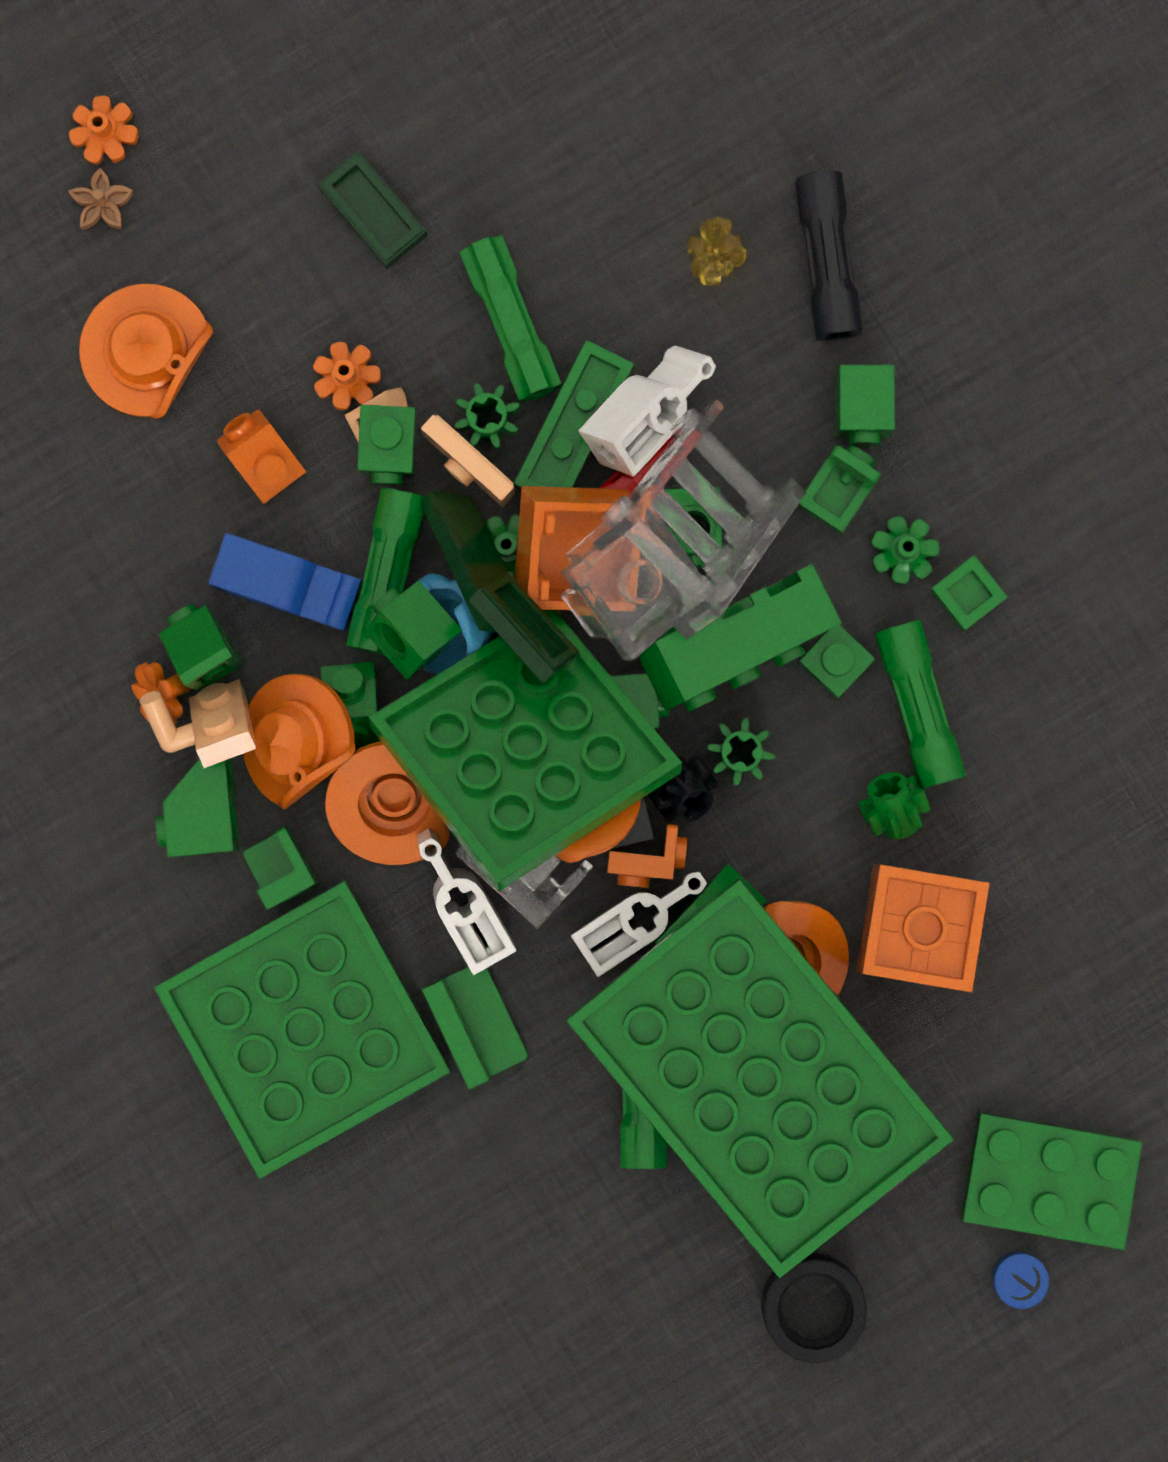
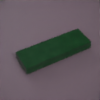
(464, 544)

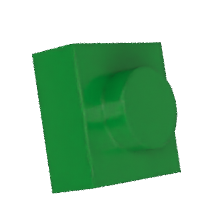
(968, 593)
(836, 660)

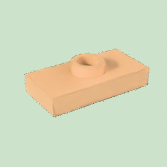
(466, 462)

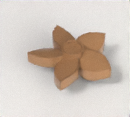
(101, 201)

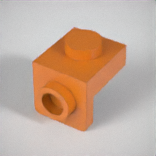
(259, 455)
(638, 868)

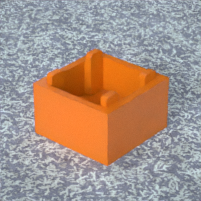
(549, 527)
(922, 927)

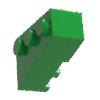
(748, 633)

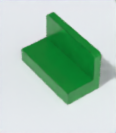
(475, 1025)

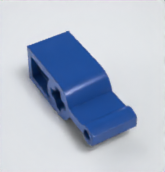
(284, 582)

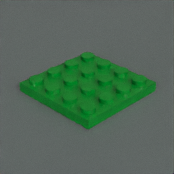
(521, 760)
(302, 1029)

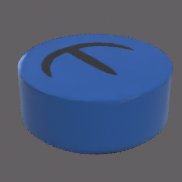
(1020, 1280)

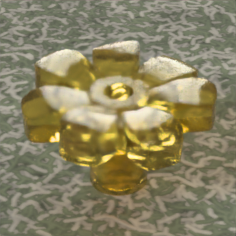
(716, 251)

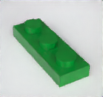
(559, 447)

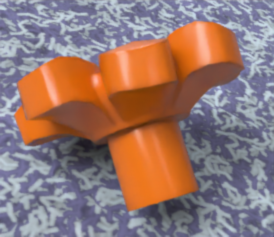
(103, 130)
(349, 385)
(152, 678)

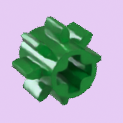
(482, 403)
(755, 755)
(894, 805)

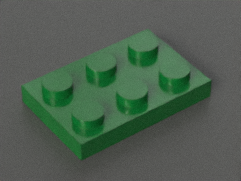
(1051, 1180)

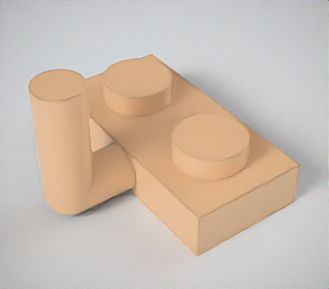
(218, 726)

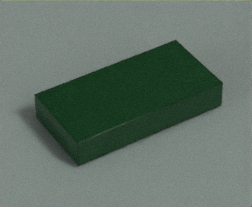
(372, 209)
(524, 627)

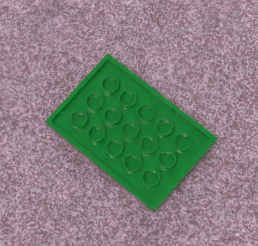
(759, 1078)

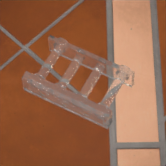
(747, 536)

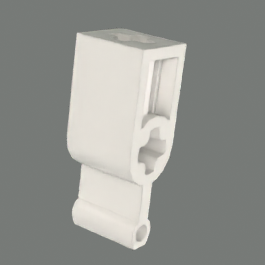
(643, 409)
(460, 919)
(632, 938)

